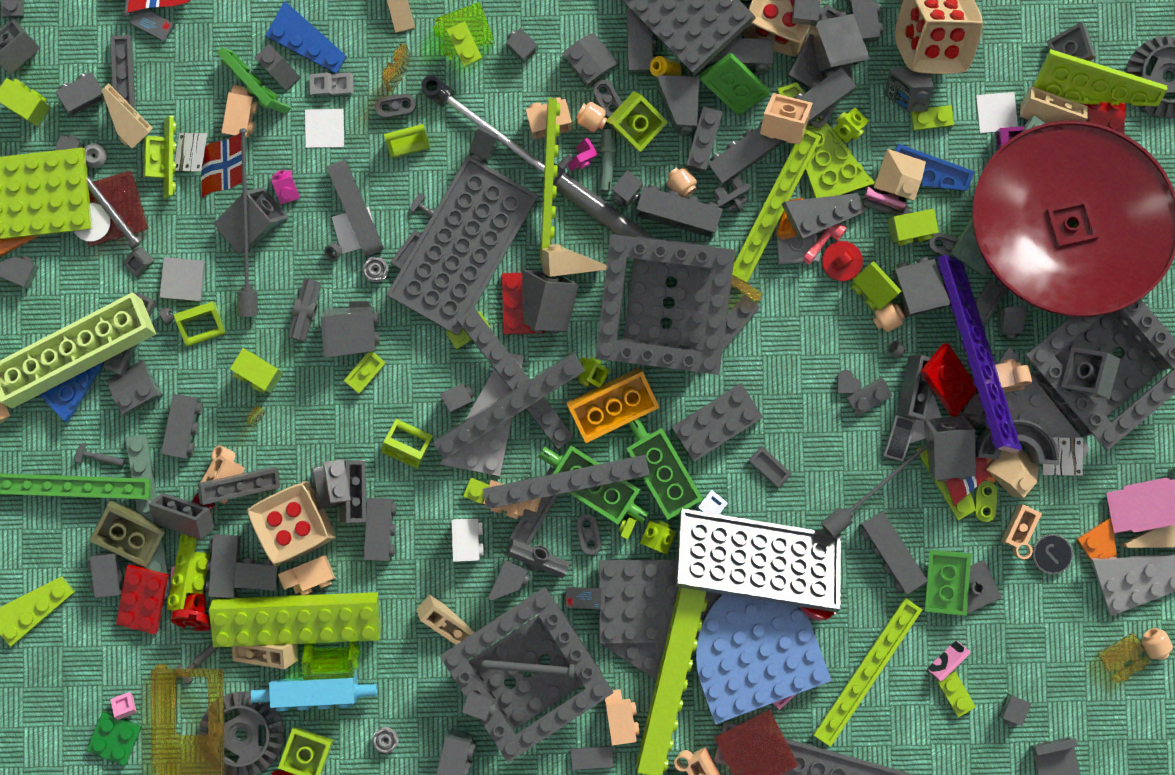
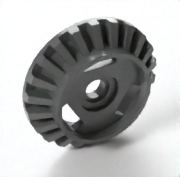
(1164, 51)
(252, 757)

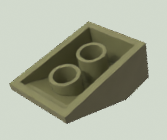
(127, 533)

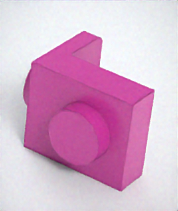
(586, 155)
(285, 186)

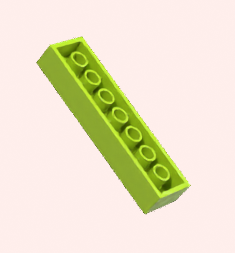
(295, 619)

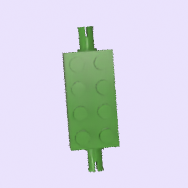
(668, 477)
(609, 500)

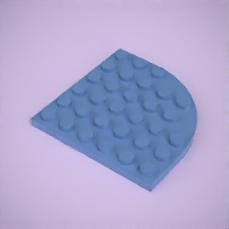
(755, 655)

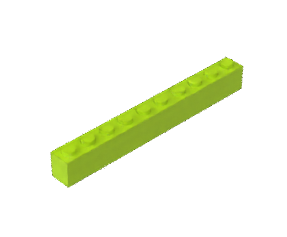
(671, 681)

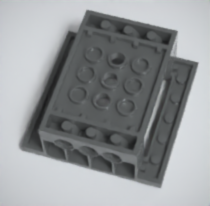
(699, 309)
(1146, 352)
(544, 634)

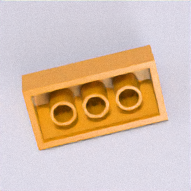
(612, 405)

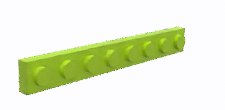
(550, 172)
(773, 209)
(867, 672)

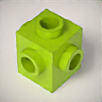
(850, 125)
(593, 374)
(658, 536)

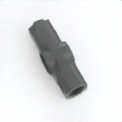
(304, 310)
(537, 558)

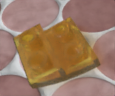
(395, 71)

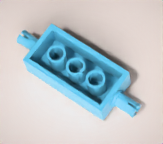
(308, 693)

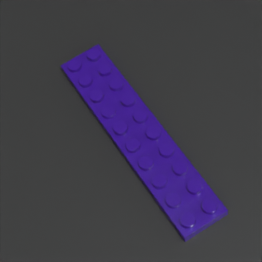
(979, 355)

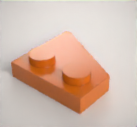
(1099, 541)

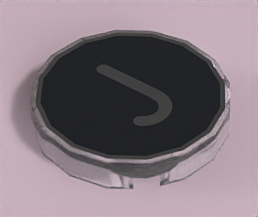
(1052, 554)

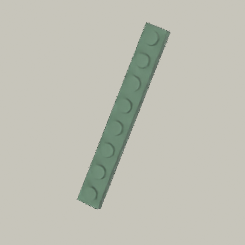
(142, 467)

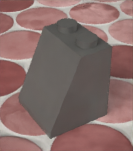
(838, 42)
(680, 101)
(262, 219)
(920, 287)
(547, 301)
(349, 330)
(950, 448)

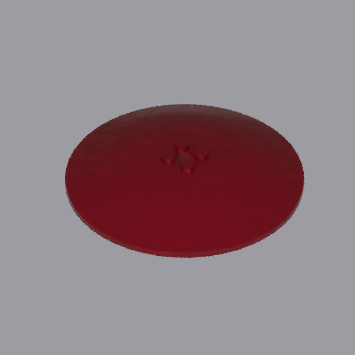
(1083, 176)

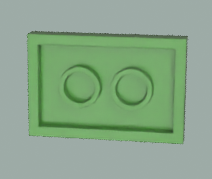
(734, 84)
(948, 582)

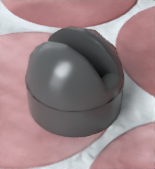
(329, 254)
(164, 314)
(896, 349)

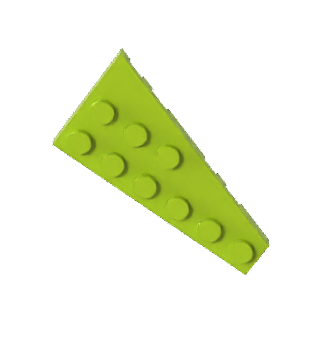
(1095, 83)
(832, 166)

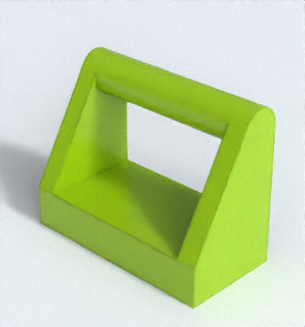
(407, 141)
(197, 312)
(403, 452)

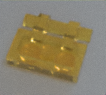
(1121, 652)

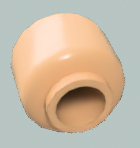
(591, 117)
(682, 182)
(889, 317)
(1157, 644)

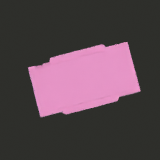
(1143, 506)

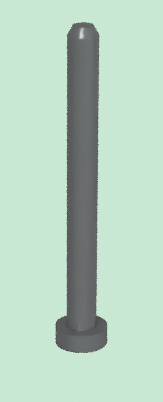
(133, 240)
(534, 668)

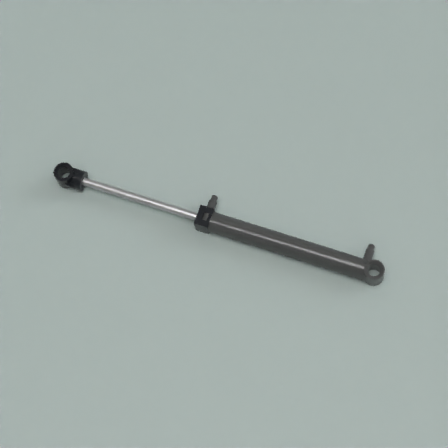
(564, 182)

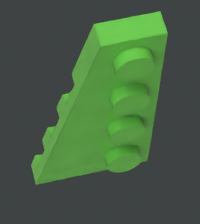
(266, 97)

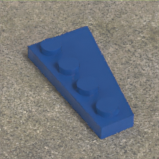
(299, 36)
(939, 172)
(68, 395)

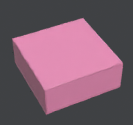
(123, 705)

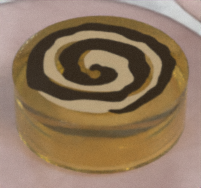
(255, 415)

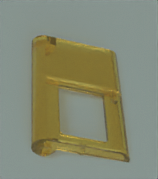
(185, 753)

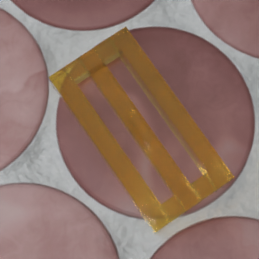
(746, 289)

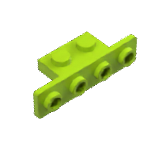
(159, 157)
(188, 573)

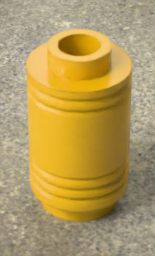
(665, 66)

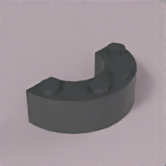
(1031, 435)

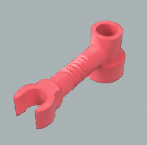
(835, 232)

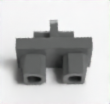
(739, 188)

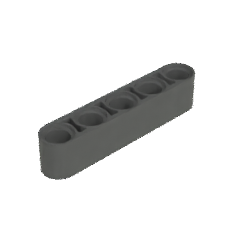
(355, 208)

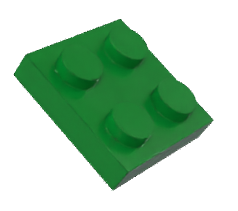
(114, 738)

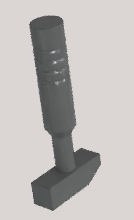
(417, 203)
(884, 208)
(97, 457)
(199, 660)

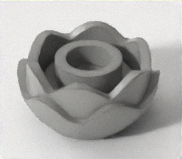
(100, 158)
(371, 264)
(380, 744)

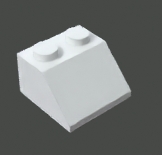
(466, 540)

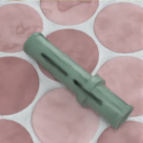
(607, 160)

